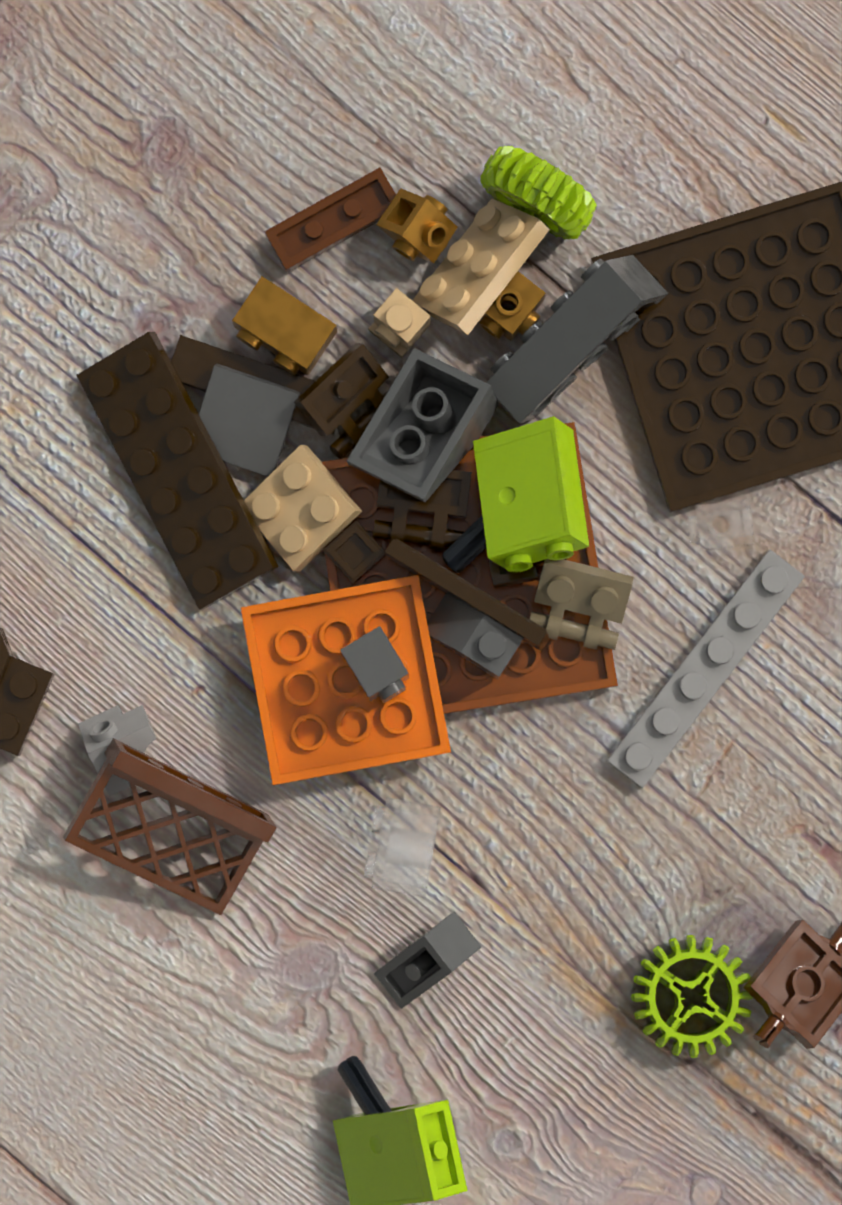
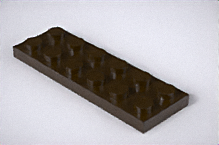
(177, 470)

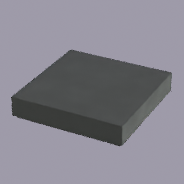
(247, 418)

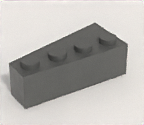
(573, 335)

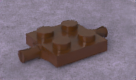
(799, 985)

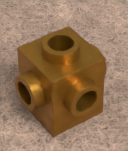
(417, 226)
(525, 298)

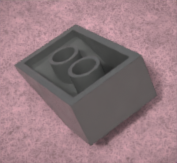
(424, 426)

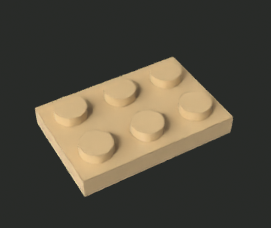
(480, 265)

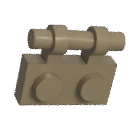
(584, 591)

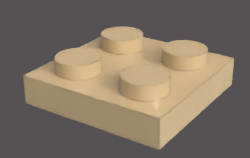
(301, 508)

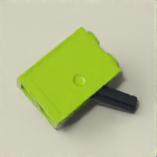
(526, 499)
(396, 1151)

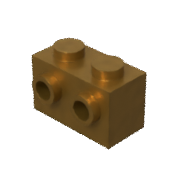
(283, 327)

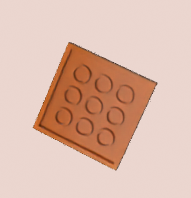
(309, 698)

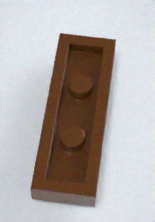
(331, 220)

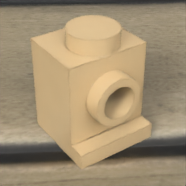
(399, 322)

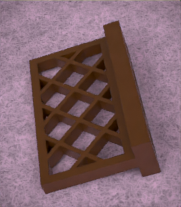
(178, 790)

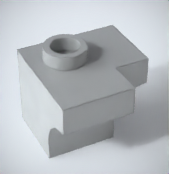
(129, 728)

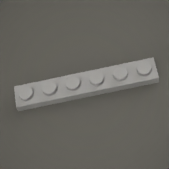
(705, 668)

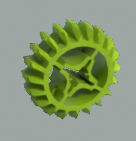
(538, 190)
(723, 1018)

